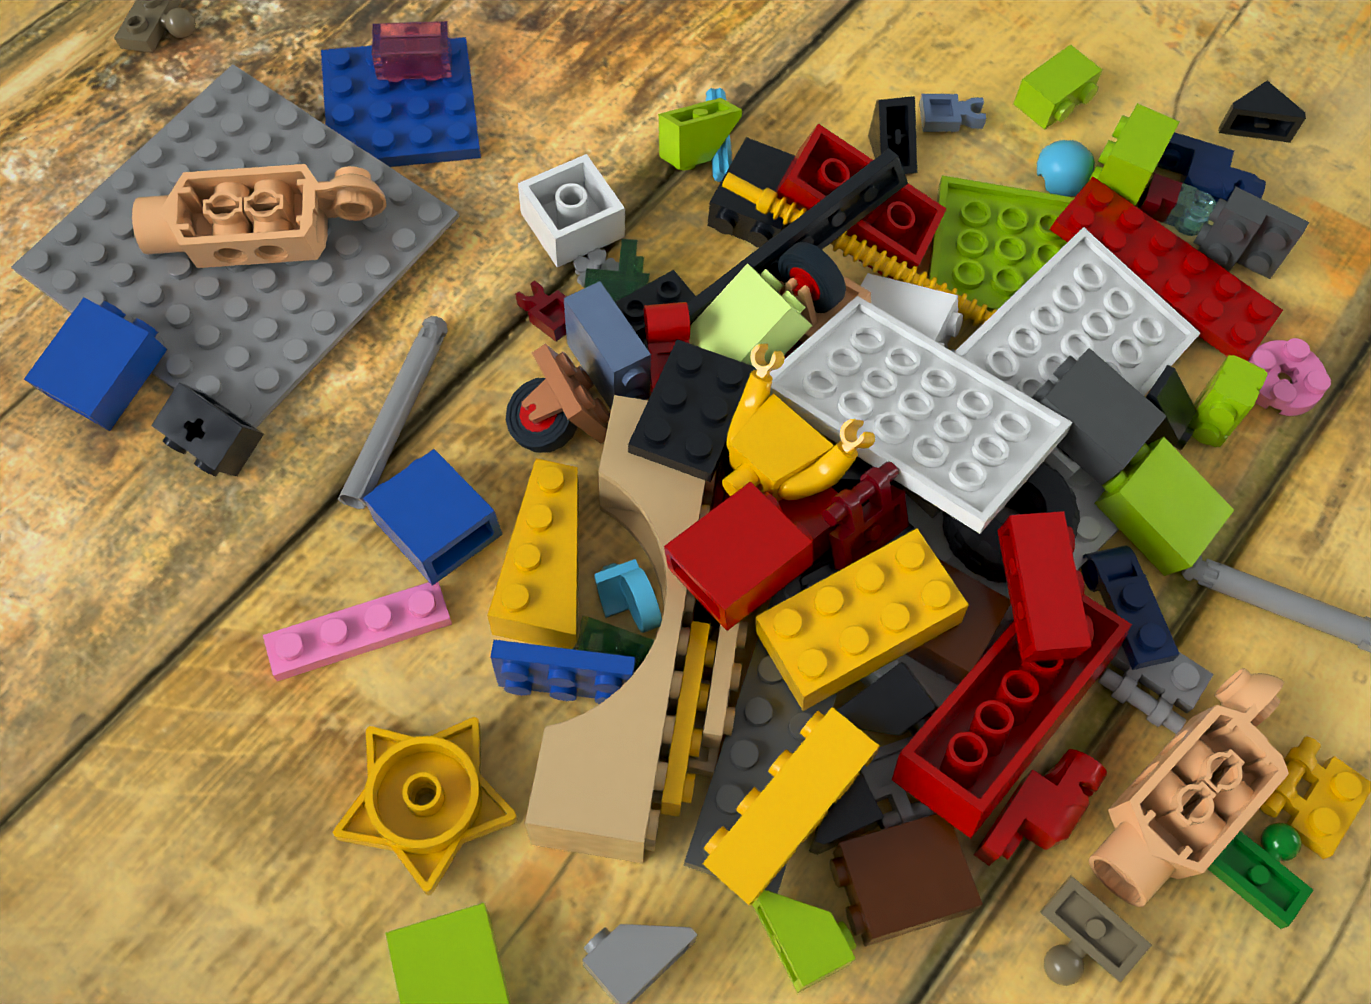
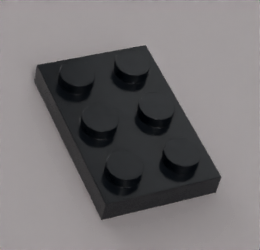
(691, 411)

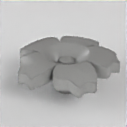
(594, 260)

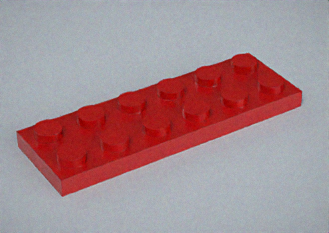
(1200, 290)

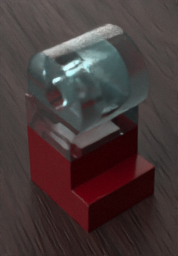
(1176, 204)

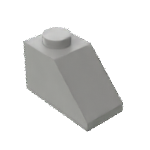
(634, 957)

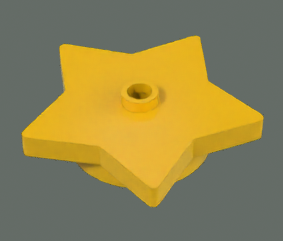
(403, 771)

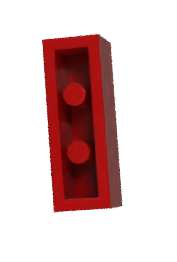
(1044, 587)

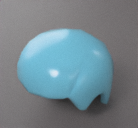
(1065, 167)

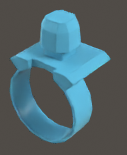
(628, 588)

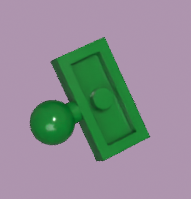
(1259, 875)

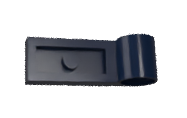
(1129, 595)

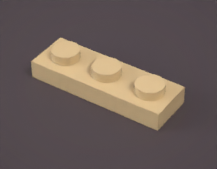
(725, 677)

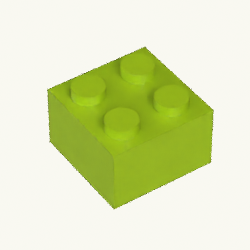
(1135, 153)

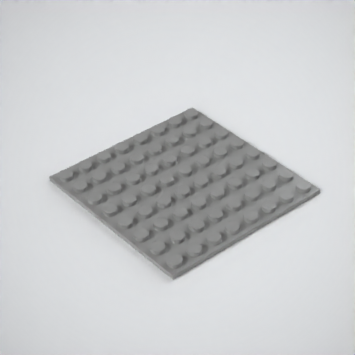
(237, 328)

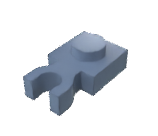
(947, 113)

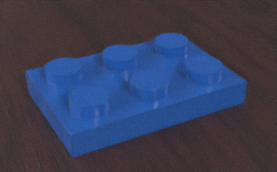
(559, 671)

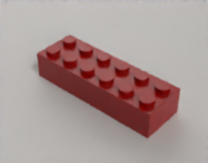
(1000, 722)

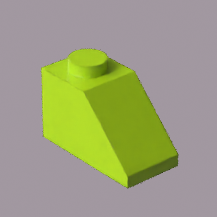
(695, 132)
(805, 938)

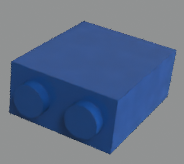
(97, 362)
(433, 516)

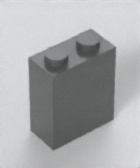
(1105, 411)

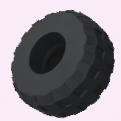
(1041, 493)

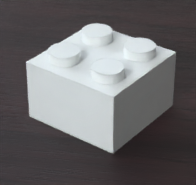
(572, 210)

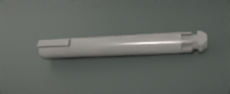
(394, 413)
(1282, 601)

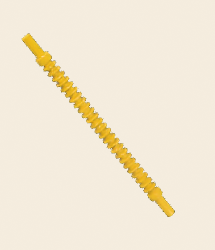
(767, 201)

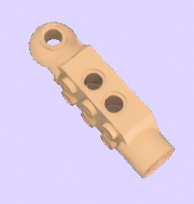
(252, 214)
(1194, 793)

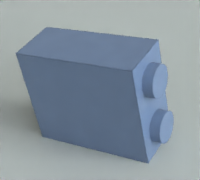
(606, 345)

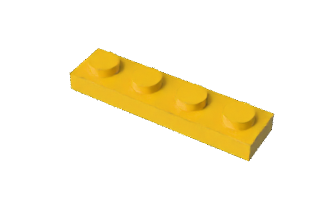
(687, 738)

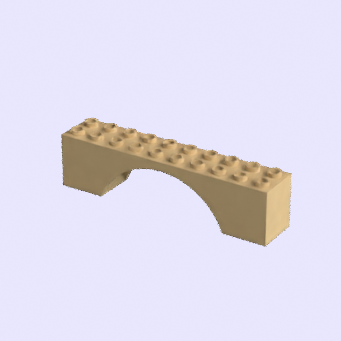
(605, 765)

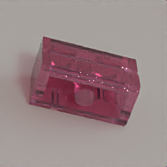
(412, 50)

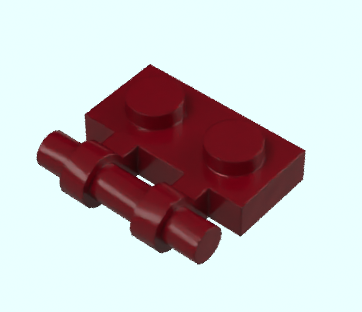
(869, 526)

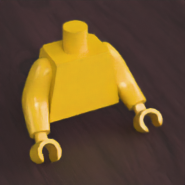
(778, 447)

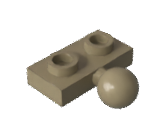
(148, 22)
(1092, 931)

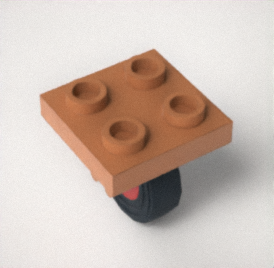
(550, 409)

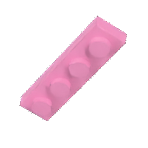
(356, 630)

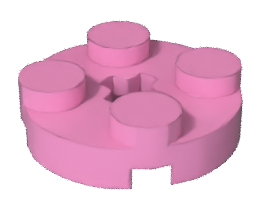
(1303, 367)

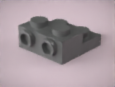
(1249, 233)

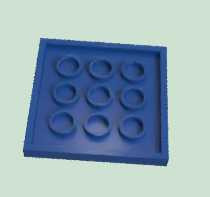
(401, 119)

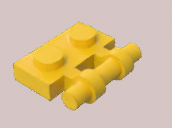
(1328, 804)

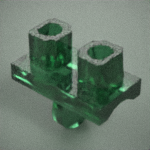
(609, 639)

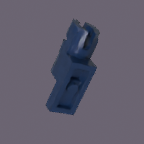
(1208, 168)

